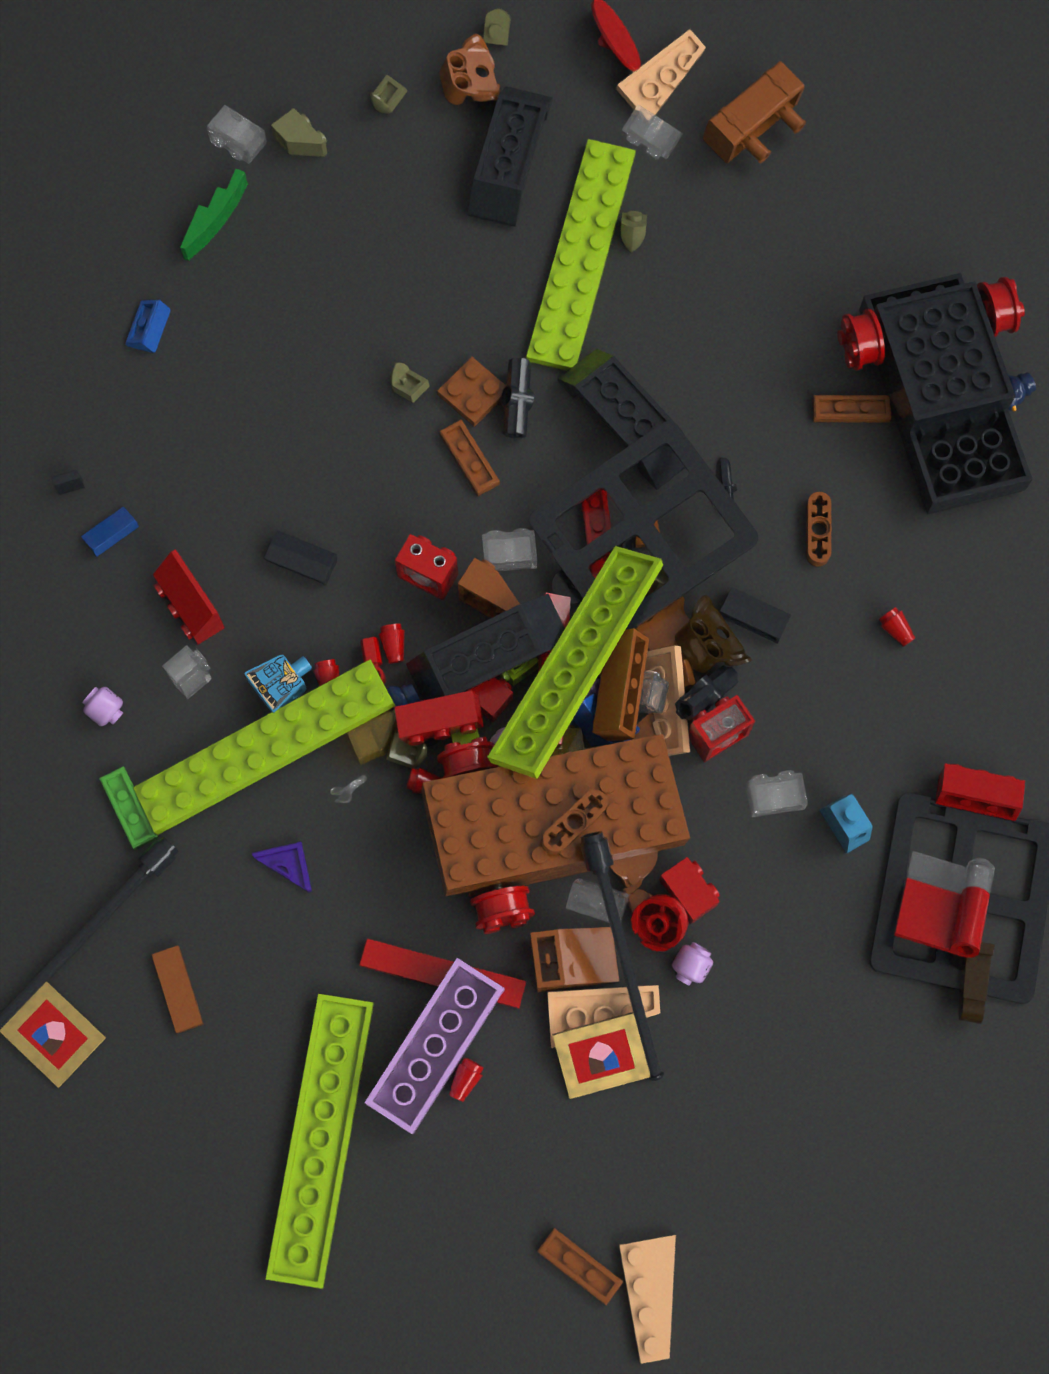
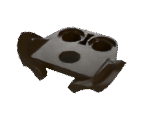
(702, 642)

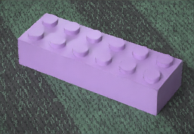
(434, 1046)

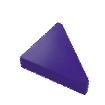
(288, 862)

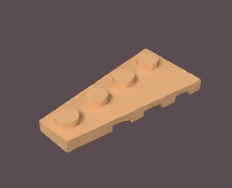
(661, 74)
(674, 729)
(588, 1006)
(649, 1285)

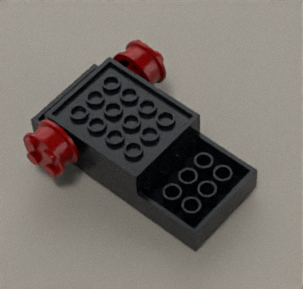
(946, 383)

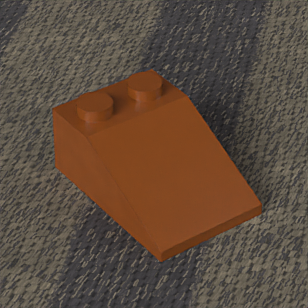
(485, 589)

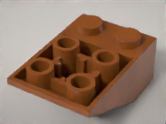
(573, 958)

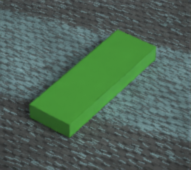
(128, 808)

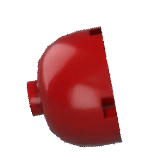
(660, 922)

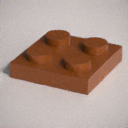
(472, 391)

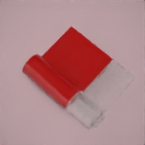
(945, 904)

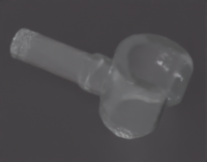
(346, 792)

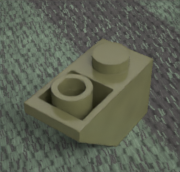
(298, 136)

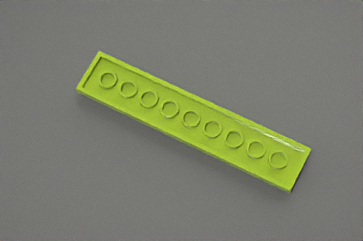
(581, 255)
(575, 662)
(263, 747)
(320, 1142)

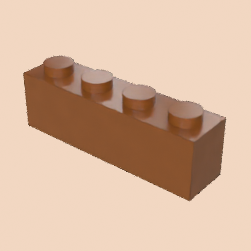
(621, 688)

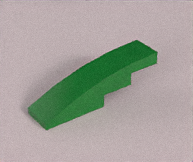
(210, 220)

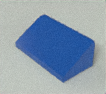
(148, 325)
(110, 531)

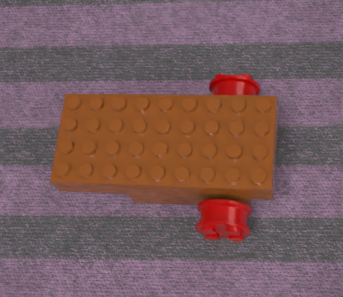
(493, 819)

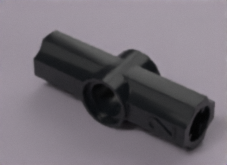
(517, 398)
(706, 692)

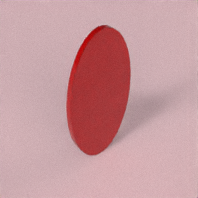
(615, 35)

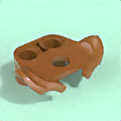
(460, 76)

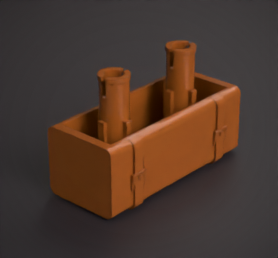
(754, 112)

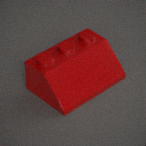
(186, 599)

